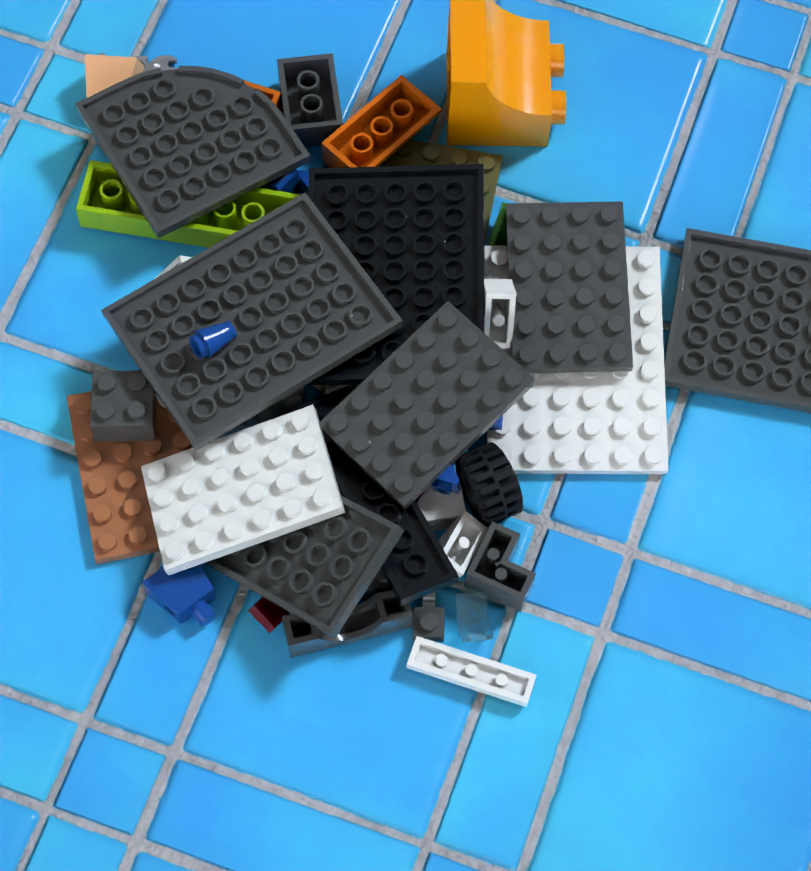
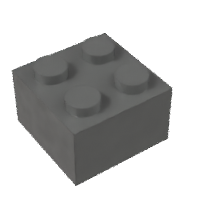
(122, 407)

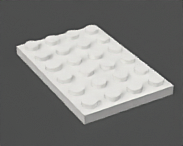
(241, 490)

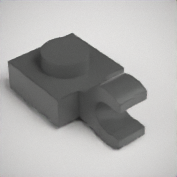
(428, 620)

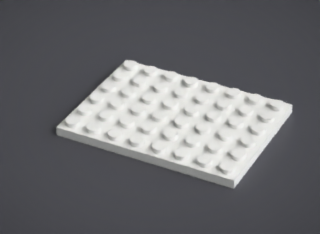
(596, 418)

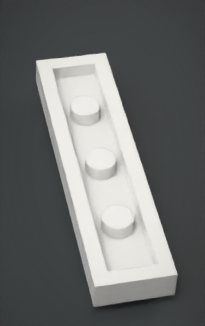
(471, 671)

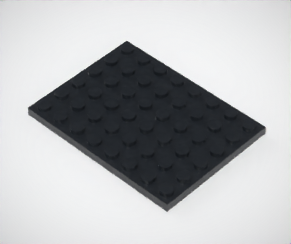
(414, 237)

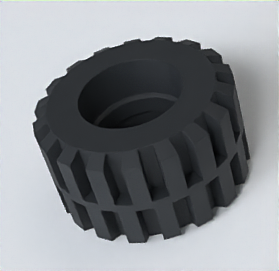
(489, 484)

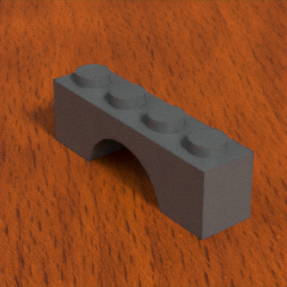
(369, 619)

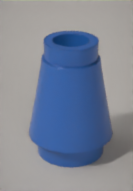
(211, 339)

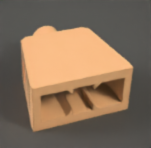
(105, 71)

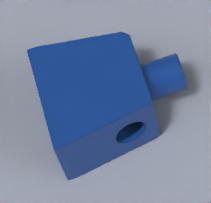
(183, 594)

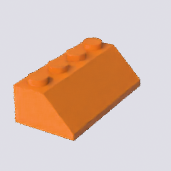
(380, 127)

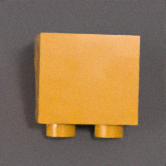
(500, 77)

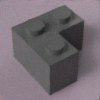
(494, 571)

